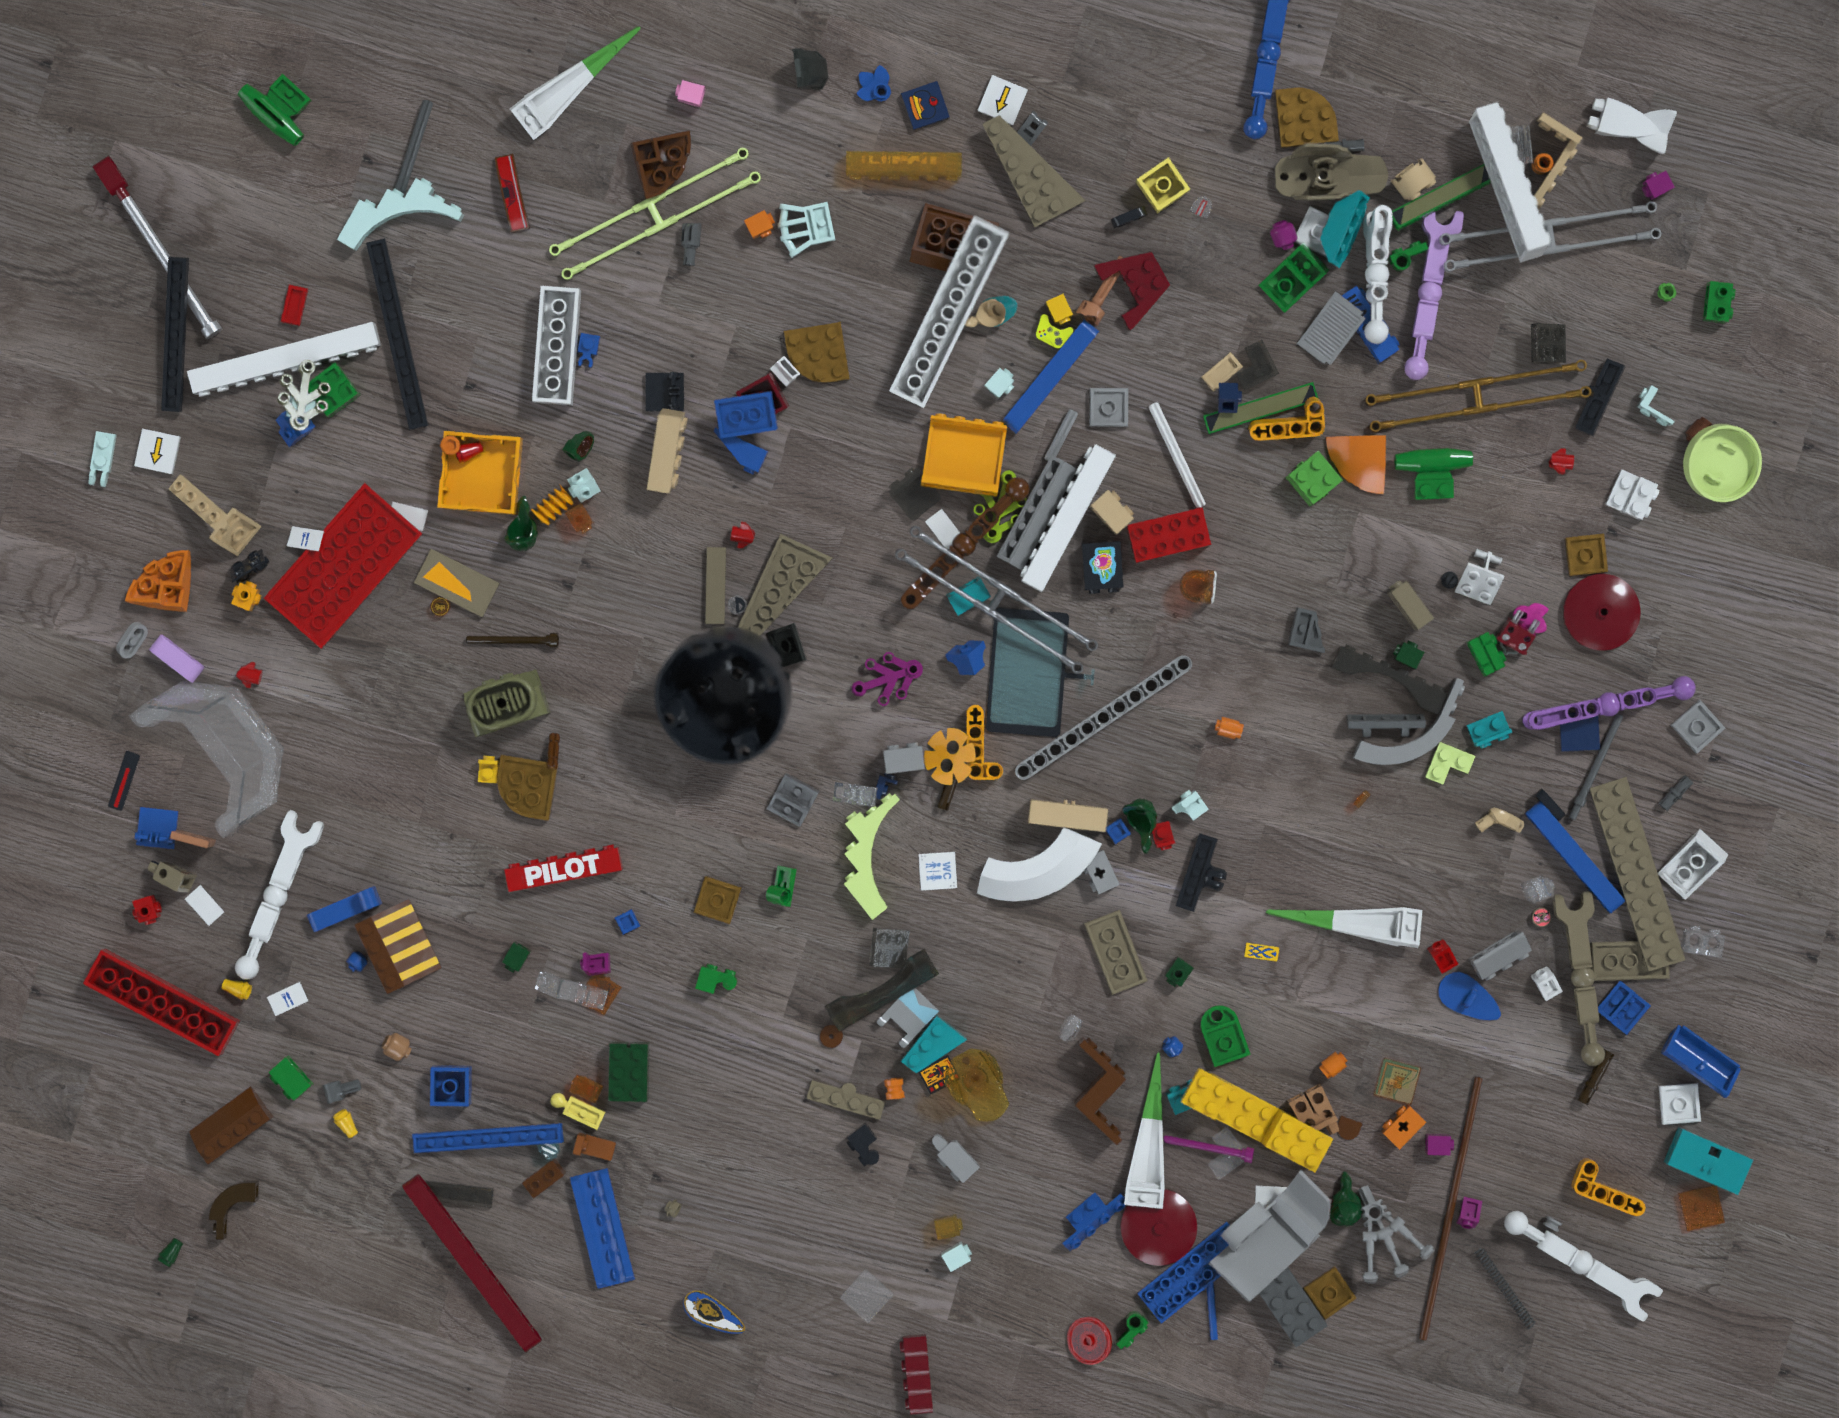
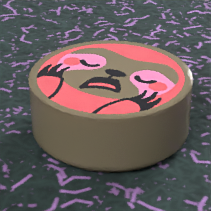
(1541, 917)

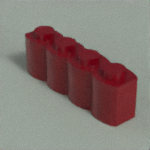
(918, 1375)

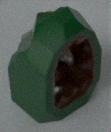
(579, 446)

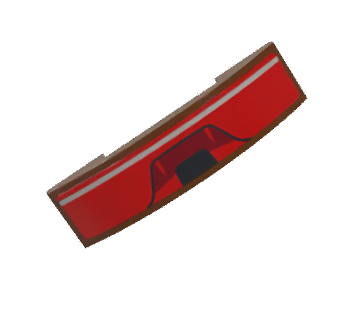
(511, 193)

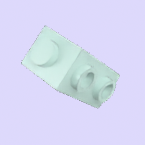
(1646, 397)

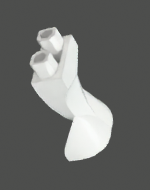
(1625, 121)

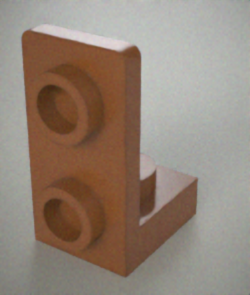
(594, 1146)

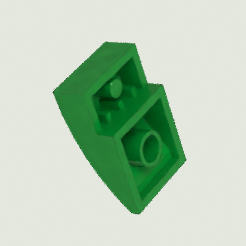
(1294, 277)

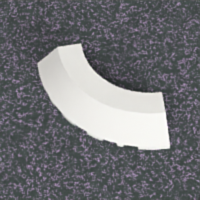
(1041, 874)

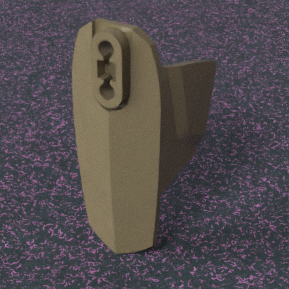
(1329, 173)

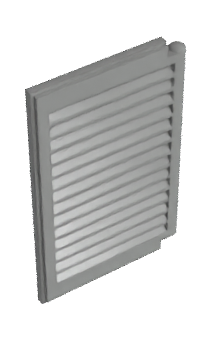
(1331, 329)

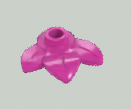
(1533, 611)

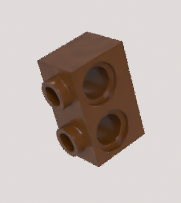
(544, 1178)

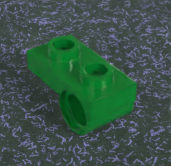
(1415, 249)
(782, 890)
(1126, 1338)

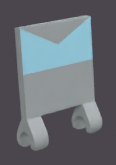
(911, 1013)

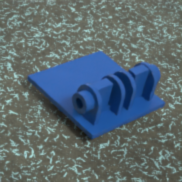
(156, 827)

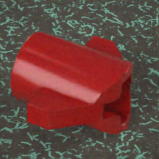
(1561, 461)
(743, 535)
(249, 674)

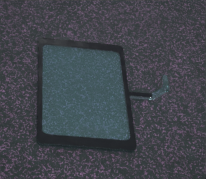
(1025, 678)

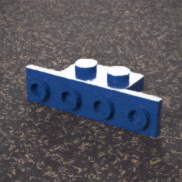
(1090, 1216)

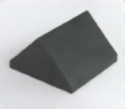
(788, 644)

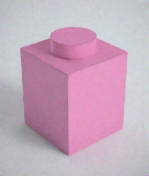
(690, 93)

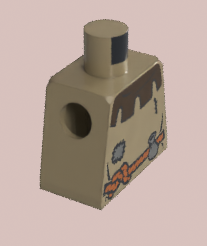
(172, 876)

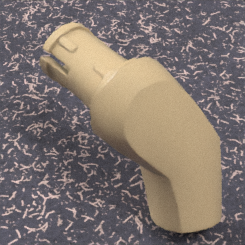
(1500, 817)

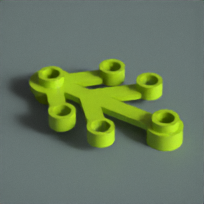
(990, 501)

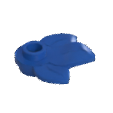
(872, 83)

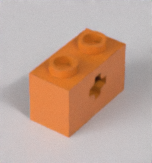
(1413, 1124)

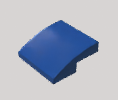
(1623, 1008)

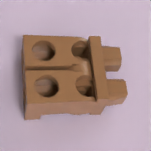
(1322, 1112)

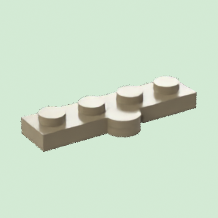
(846, 1099)

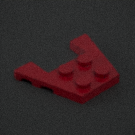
(1143, 280)

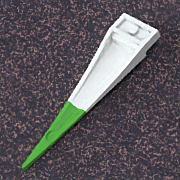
(546, 103)
(1387, 925)
(1146, 1175)

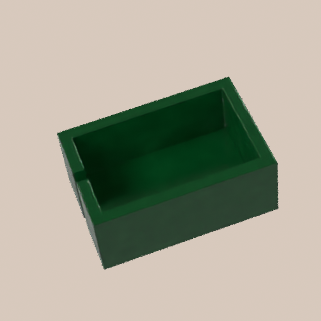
(628, 1072)

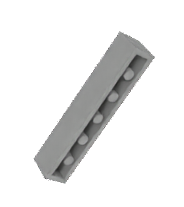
(1037, 512)

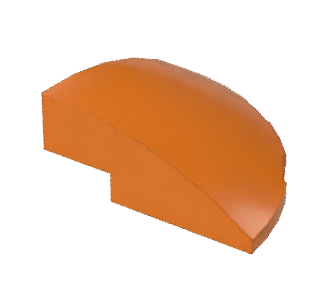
(1360, 460)
(163, 583)

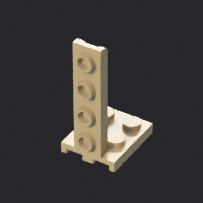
(1563, 134)
(231, 530)

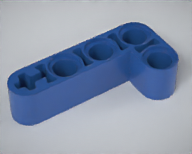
(344, 909)

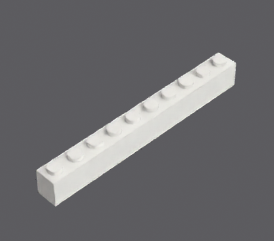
(283, 358)

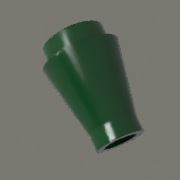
(170, 1252)

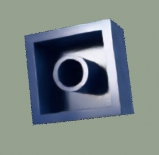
(450, 1085)

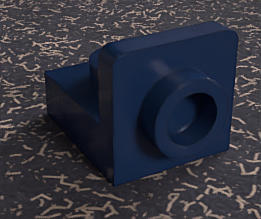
(881, 787)

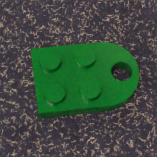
(1223, 1037)

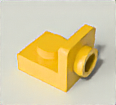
(488, 769)

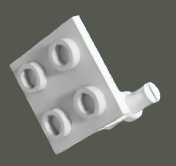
(1480, 582)

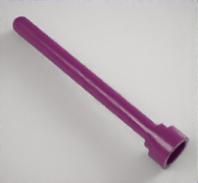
(1245, 1154)

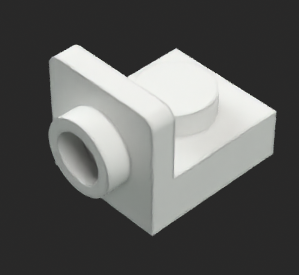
(1546, 983)

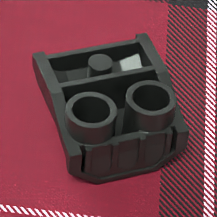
(810, 69)

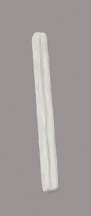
(1177, 455)

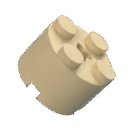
(1414, 179)

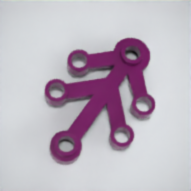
(890, 677)

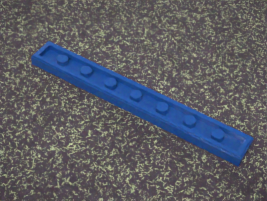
(488, 1138)

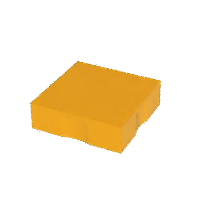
(487, 480)

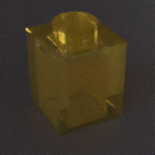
(948, 1226)

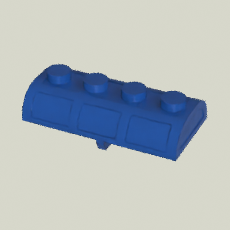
(1701, 1060)

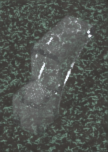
(571, 990)

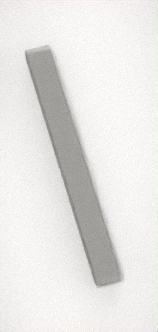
(1112, 716)

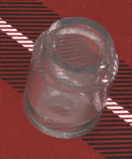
(1070, 1028)

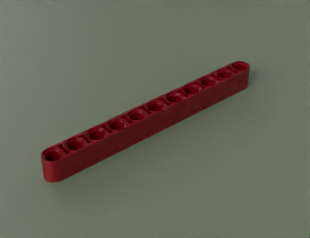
(472, 1263)

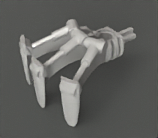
(1385, 1234)

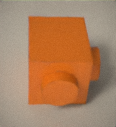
(760, 224)

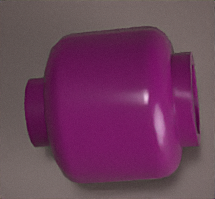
(1283, 234)

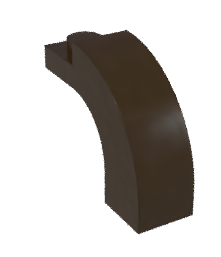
(239, 1192)

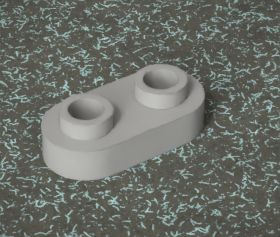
(132, 640)

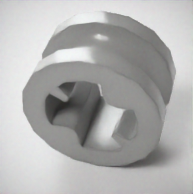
(1552, 1223)

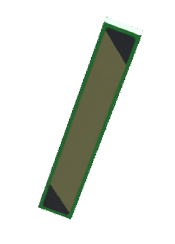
(1440, 197)
(1260, 408)

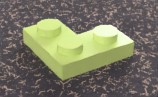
(1446, 757)

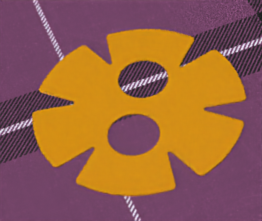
(934, 758)

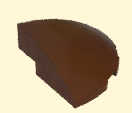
(661, 161)

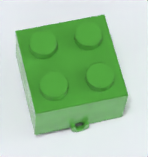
(1314, 478)

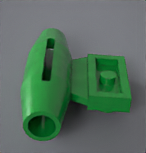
(277, 107)
(1433, 470)

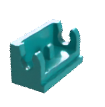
(975, 589)

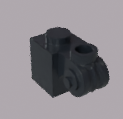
(860, 1141)

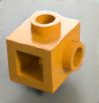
(240, 599)

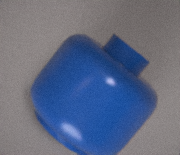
(356, 961)
(1172, 1046)

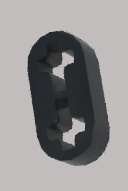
(1129, 217)
(1550, 804)

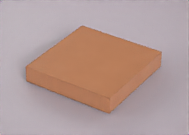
(193, 839)

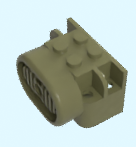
(523, 697)

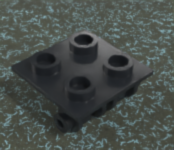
(665, 391)
(240, 570)

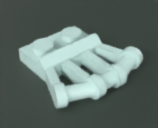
(818, 225)

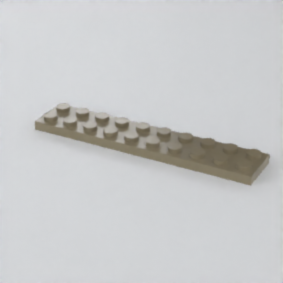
(1637, 874)

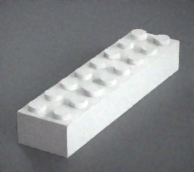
(1509, 182)
(1069, 516)

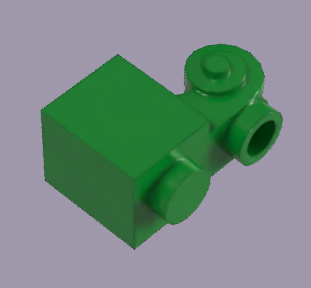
(711, 976)

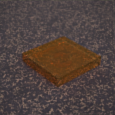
(1701, 1207)

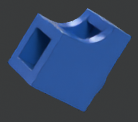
(289, 434)
(967, 657)

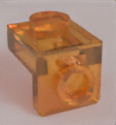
(586, 1088)

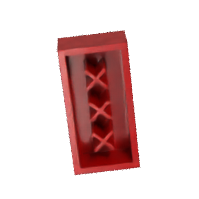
(1168, 535)

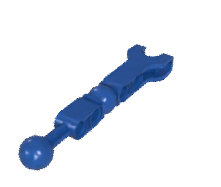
(1268, 55)

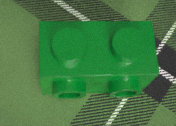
(1718, 302)

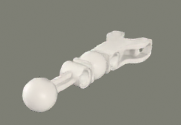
(1377, 273)

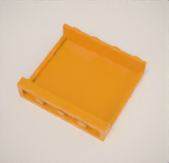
(964, 455)

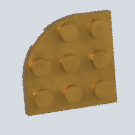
(1304, 117)
(818, 352)
(526, 786)

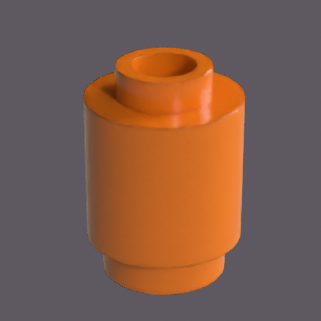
(1546, 159)
(1229, 728)
(1333, 1064)

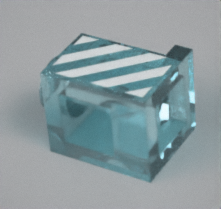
(549, 1150)

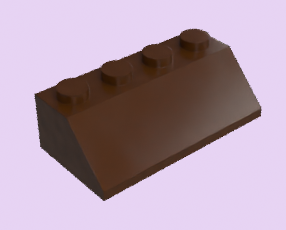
(230, 1125)

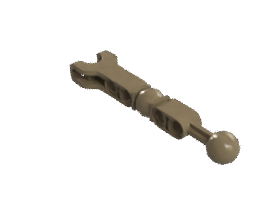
(1582, 975)

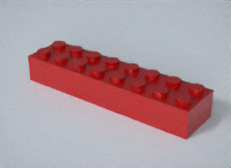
(161, 1002)

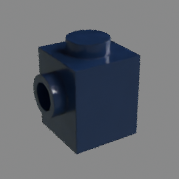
(1228, 397)

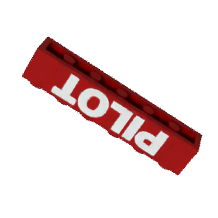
(563, 869)

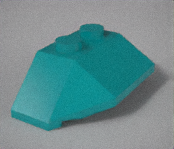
(1343, 227)

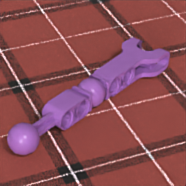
(1608, 704)

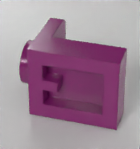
(1469, 1213)

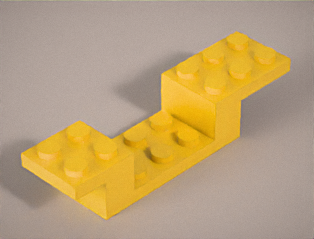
(1257, 1119)

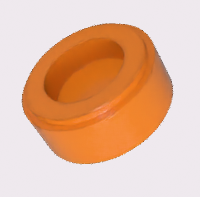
(450, 445)

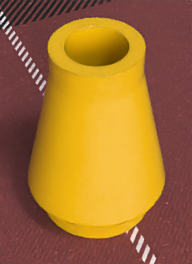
(237, 988)
(345, 1122)

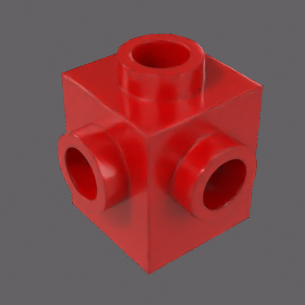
(139, 911)

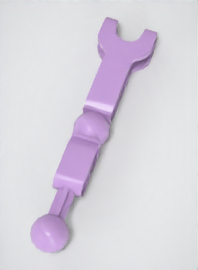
(1430, 290)

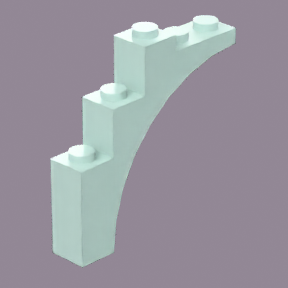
(367, 218)

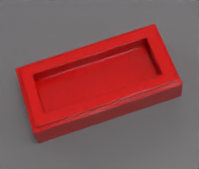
(294, 305)

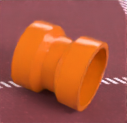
(894, 1088)

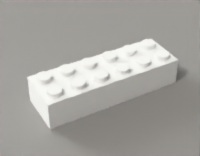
(556, 345)

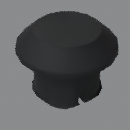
(1449, 580)

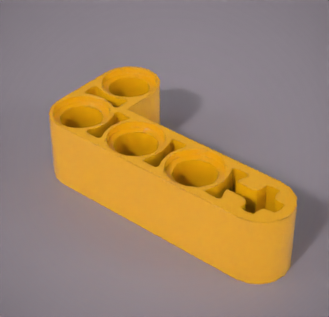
(1286, 423)
(979, 742)
(1609, 1192)

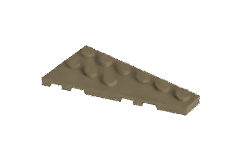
(1034, 180)
(783, 579)

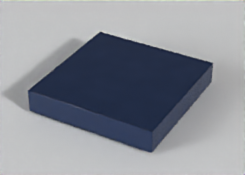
(1580, 734)

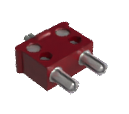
(1515, 637)

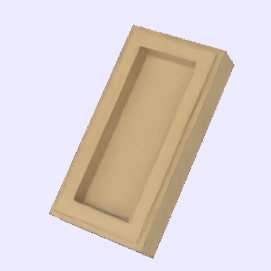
(1221, 371)

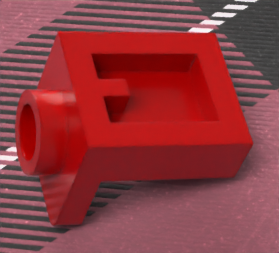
(1163, 835)
(1442, 956)

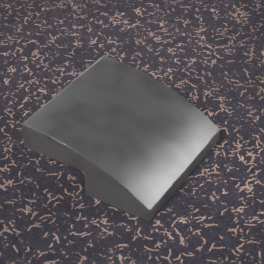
(793, 800)

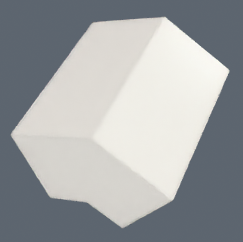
(785, 371)

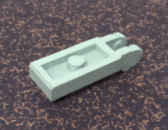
(102, 457)

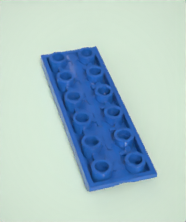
(602, 1228)
(1185, 1277)

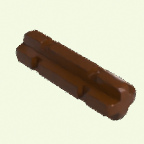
(553, 751)

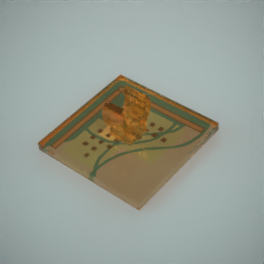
(1397, 1081)

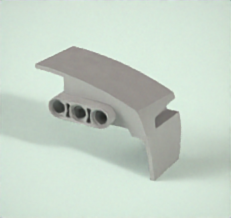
(1272, 1237)

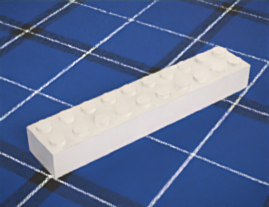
(949, 311)

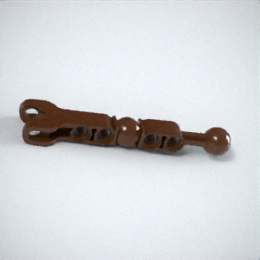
(965, 543)

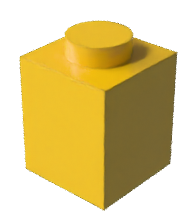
(1059, 309)

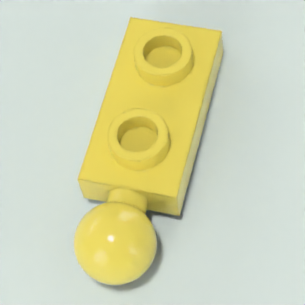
(578, 1110)

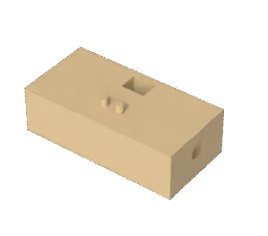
(1067, 815)

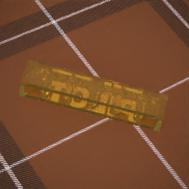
(904, 164)

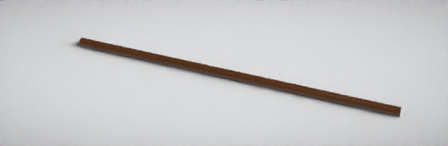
(1450, 1208)

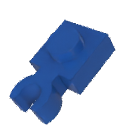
(588, 346)

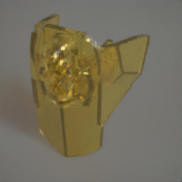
(983, 1096)

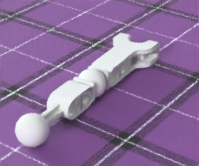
(276, 894)
(1583, 1263)

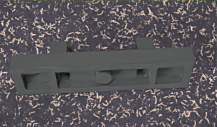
(1369, 721)

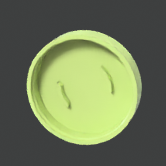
(1722, 462)

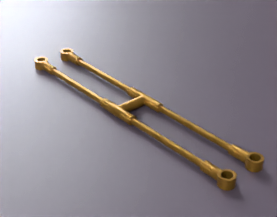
(1479, 408)

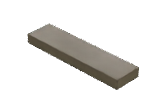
(715, 585)

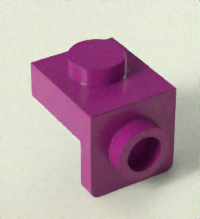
(595, 964)

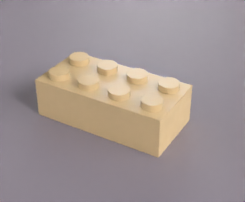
(666, 451)

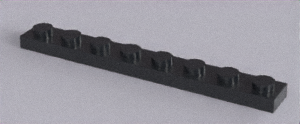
(175, 334)

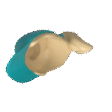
(993, 312)

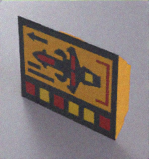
(934, 1074)

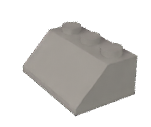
(1500, 955)

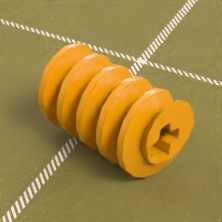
(553, 505)

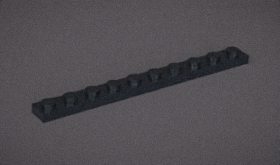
(397, 334)

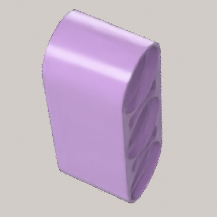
(176, 658)

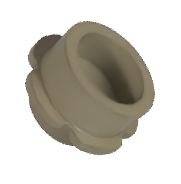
(672, 1208)

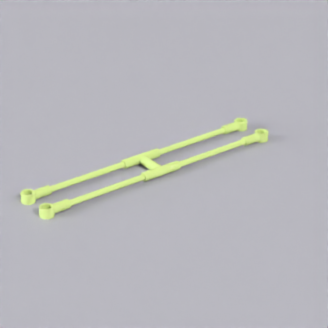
(650, 203)

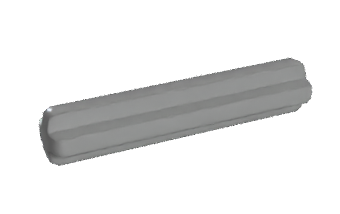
(1061, 434)

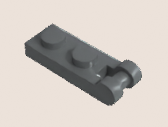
(1027, 132)

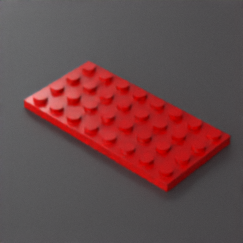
(351, 562)

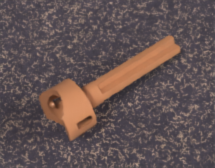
(1092, 309)

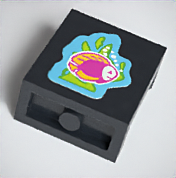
(1102, 566)

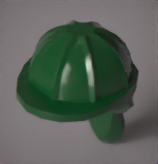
(522, 531)
(1142, 818)
(1345, 1205)

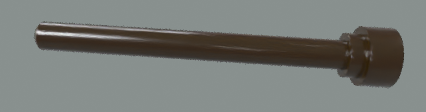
(550, 640)

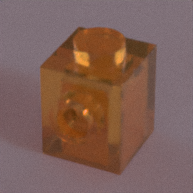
(580, 518)

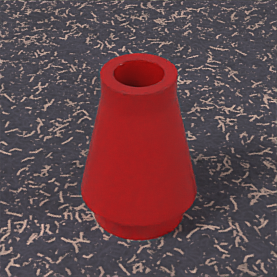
(468, 451)

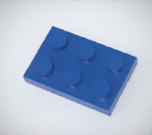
(746, 414)

